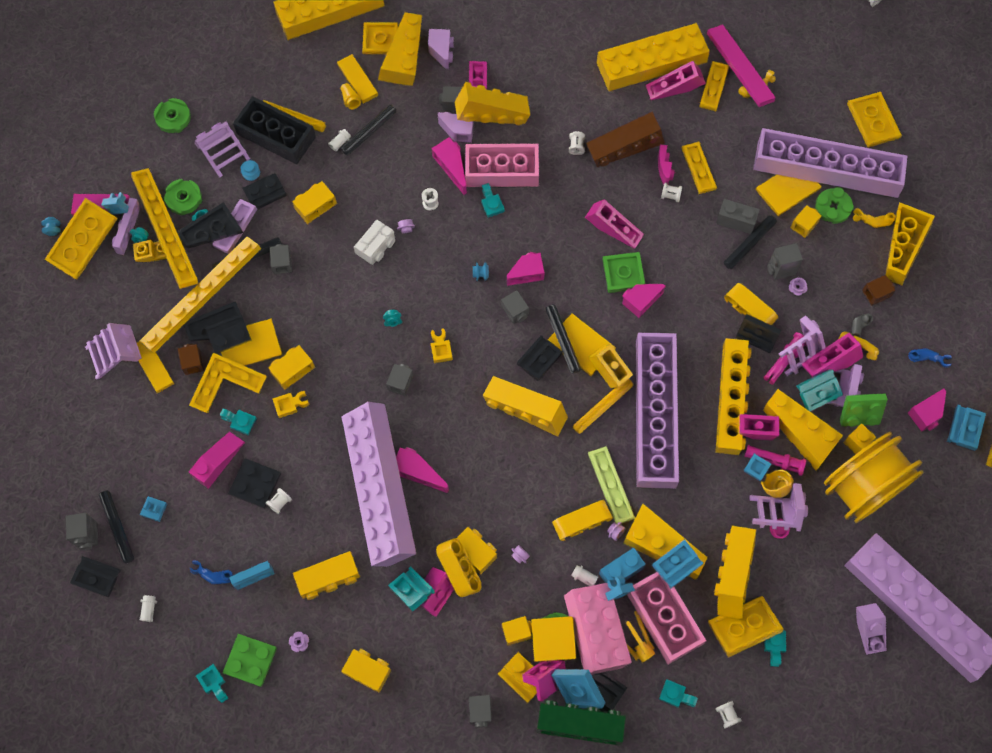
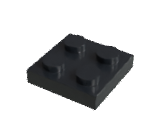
(254, 483)

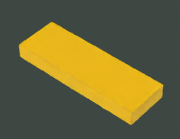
(357, 78)
(714, 86)
(699, 168)
(154, 369)

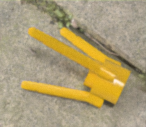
(644, 649)

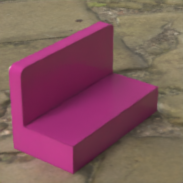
(443, 589)
(542, 678)

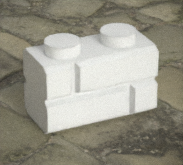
(374, 242)

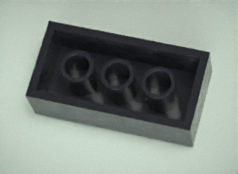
(274, 130)

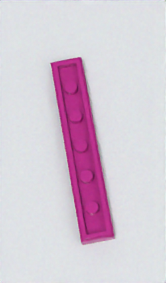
(741, 65)

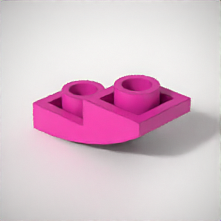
(664, 166)

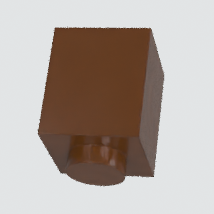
(879, 290)
(190, 359)

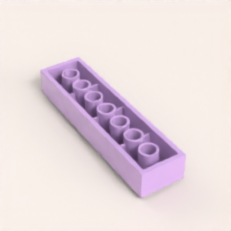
(830, 163)
(656, 411)
(378, 485)
(923, 607)

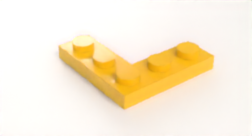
(219, 369)

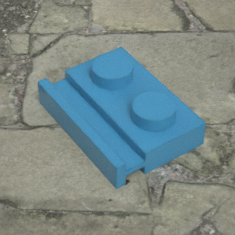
(966, 427)
(677, 564)
(252, 575)

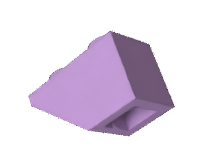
(439, 46)
(456, 129)
(872, 628)

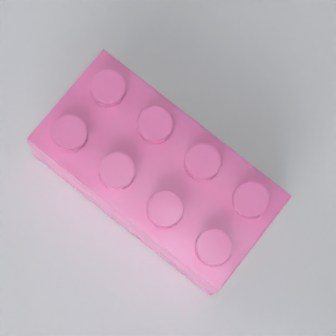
(502, 165)
(666, 618)
(597, 629)

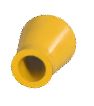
(350, 97)

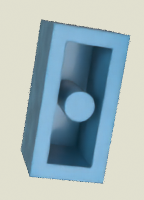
(625, 565)

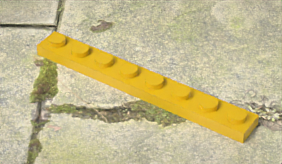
(164, 228)
(200, 295)

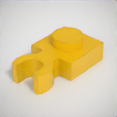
(440, 349)
(287, 404)

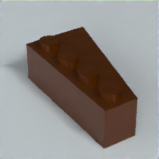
(626, 140)

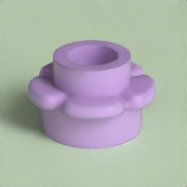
(405, 226)
(798, 282)
(615, 531)
(520, 554)
(304, 641)

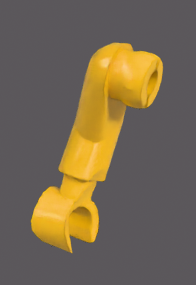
(768, 78)
(876, 222)
(872, 350)

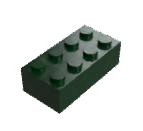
(580, 723)

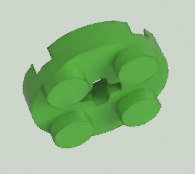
(175, 124)
(836, 196)
(184, 206)

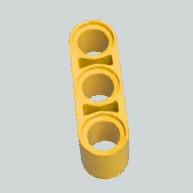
(748, 303)
(581, 519)
(458, 567)

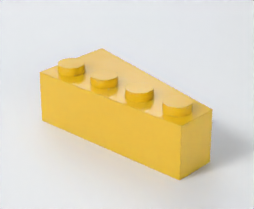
(402, 55)
(491, 106)
(906, 241)
(526, 405)
(803, 429)
(656, 538)
(735, 572)

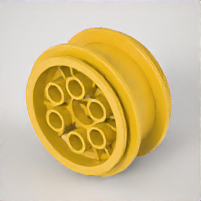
(873, 477)

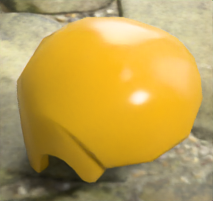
(778, 483)

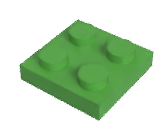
(623, 271)
(863, 409)
(249, 660)

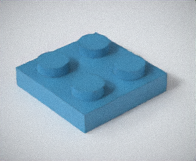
(578, 688)

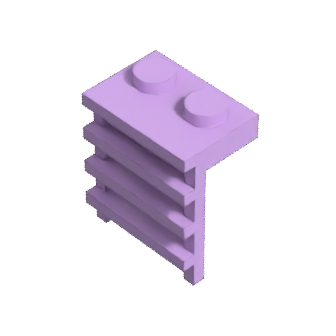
(218, 134)
(814, 341)
(112, 347)
(848, 383)
(792, 509)

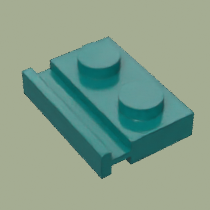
(819, 390)
(411, 589)

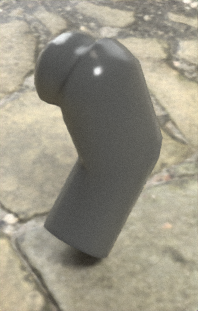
(859, 323)

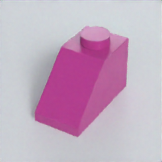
(527, 269)
(641, 297)
(929, 411)
(759, 426)

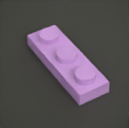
(243, 214)
(127, 223)

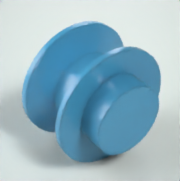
(250, 170)
(51, 226)
(481, 271)

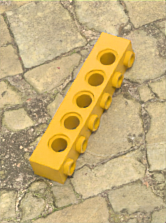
(732, 349)

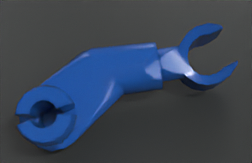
(927, 354)
(212, 577)

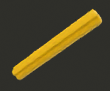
(317, 124)
(602, 406)

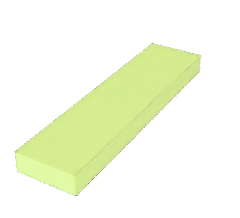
(611, 485)

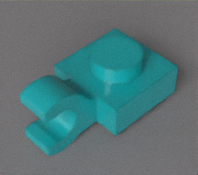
(491, 204)
(240, 422)
(776, 645)
(211, 681)
(674, 694)

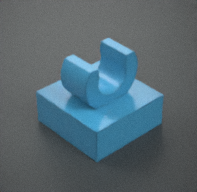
(115, 204)
(757, 467)
(153, 509)
(619, 590)

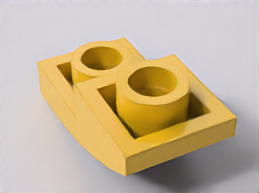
(148, 251)

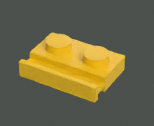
(513, 677)

